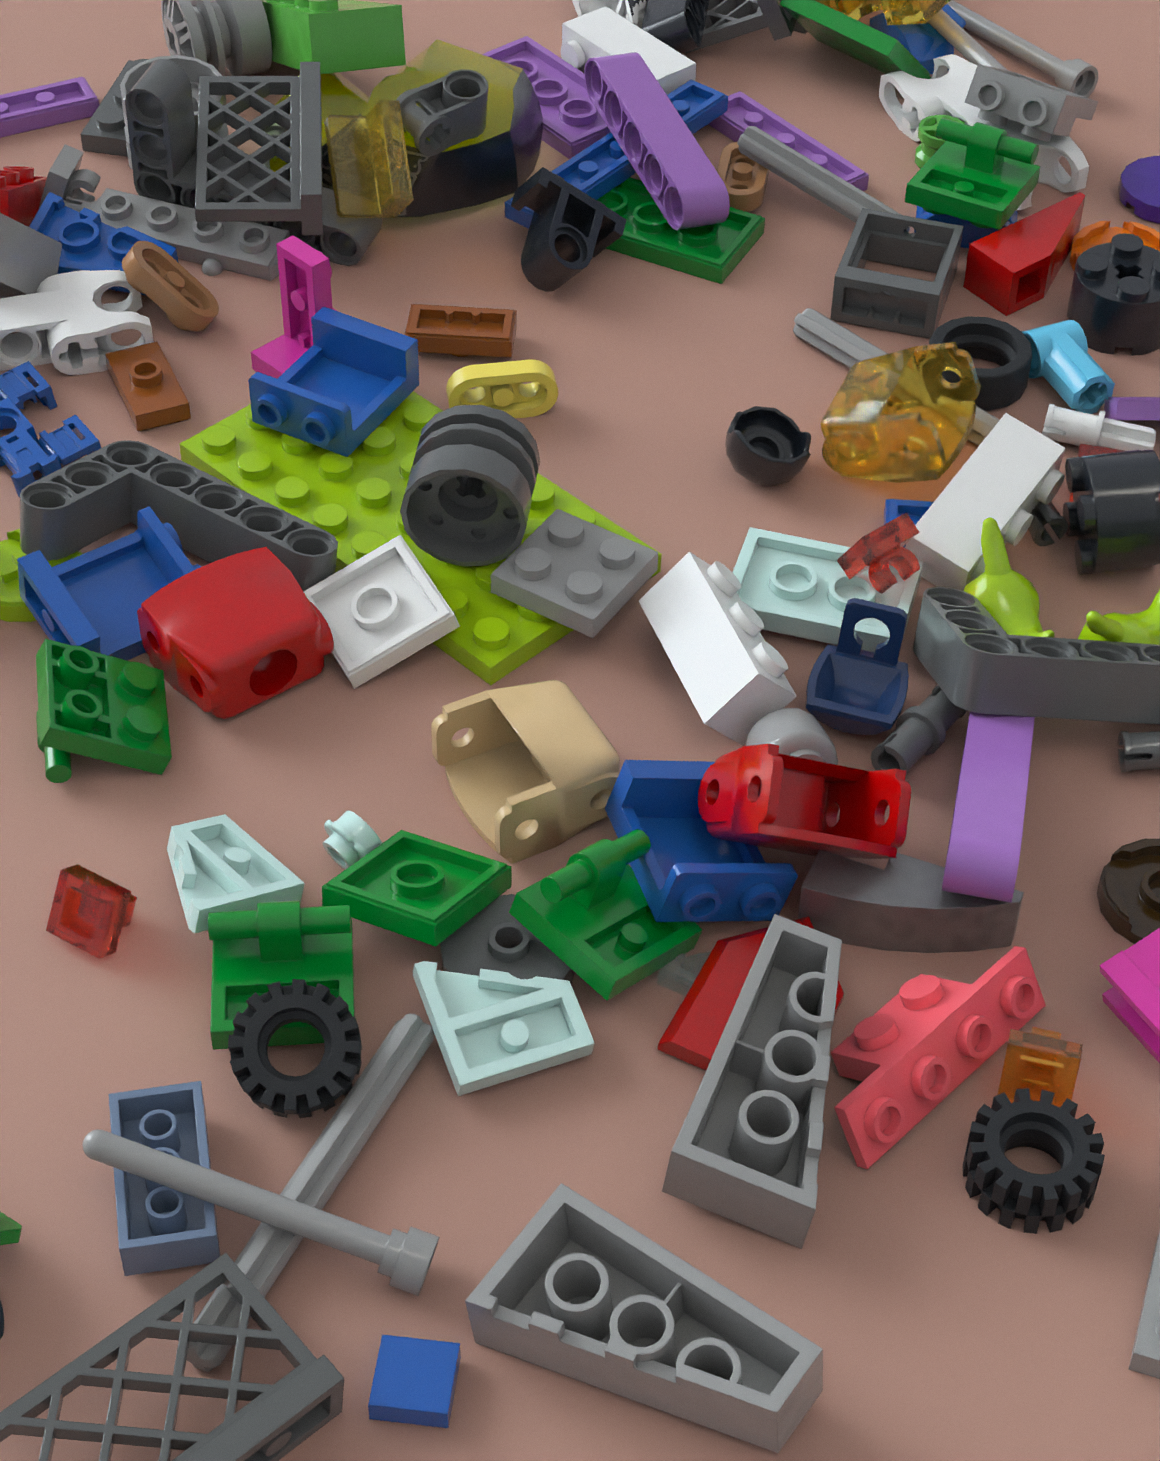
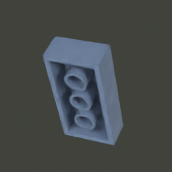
(156, 1223)

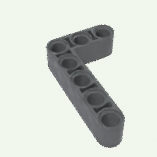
(166, 159)
(208, 514)
(1032, 675)

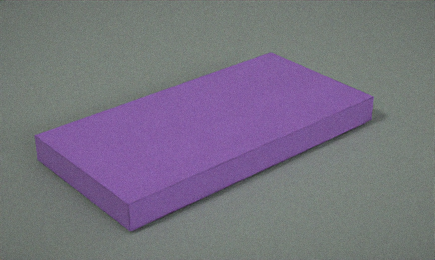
(567, 112)

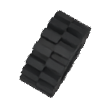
(287, 1005)
(1024, 1193)

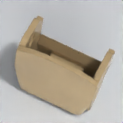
(526, 767)

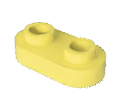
(502, 387)

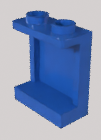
(339, 384)
(98, 594)
(687, 869)

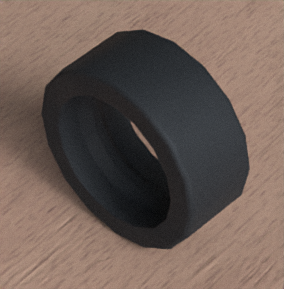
(993, 342)

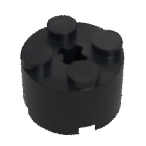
(1118, 296)
(1114, 510)

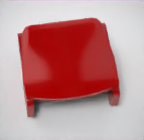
(234, 633)
(795, 802)

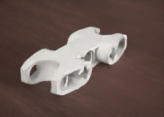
(946, 96)
(69, 322)

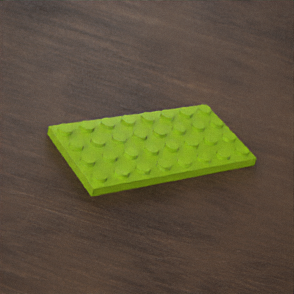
(361, 505)

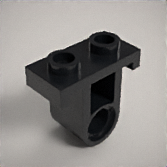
(563, 230)

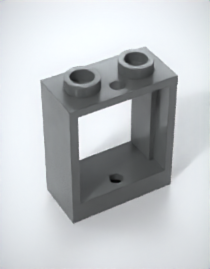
(889, 299)

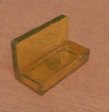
(369, 162)

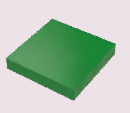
(418, 887)

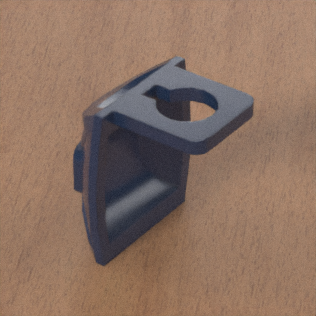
(856, 687)

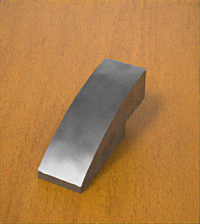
(902, 907)

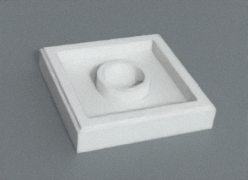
(381, 610)

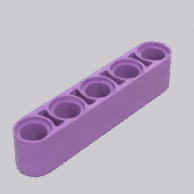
(656, 141)
(989, 807)

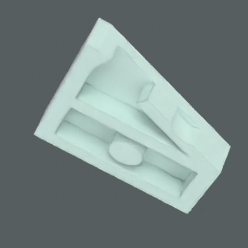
(225, 870)
(501, 1024)

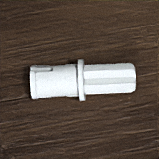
(1095, 430)

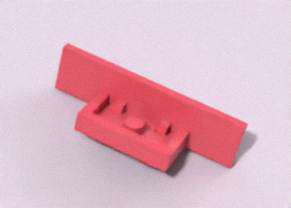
(926, 1047)

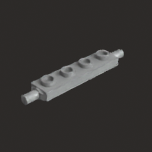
(237, 246)

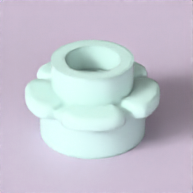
(349, 839)

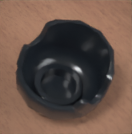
(766, 446)

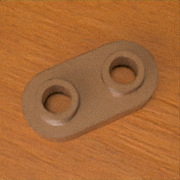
(743, 178)
(170, 286)

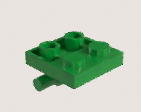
(975, 174)
(99, 710)
(600, 919)
(273, 946)

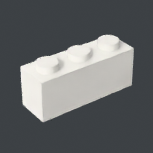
(608, 34)
(999, 481)
(717, 646)

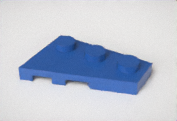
(87, 240)

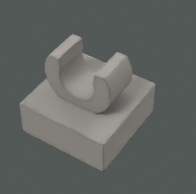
(66, 178)

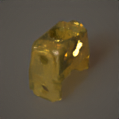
(901, 416)

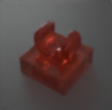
(880, 550)
(90, 911)

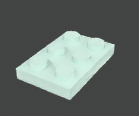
(804, 590)

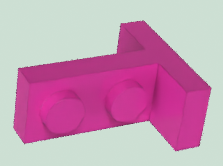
(304, 291)

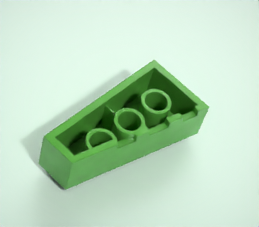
(336, 34)

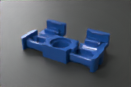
(21, 448)

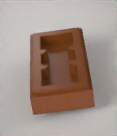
(462, 330)
(148, 386)

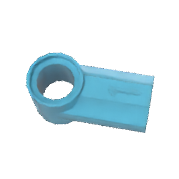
(1064, 361)

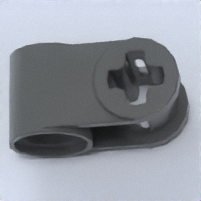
(448, 110)

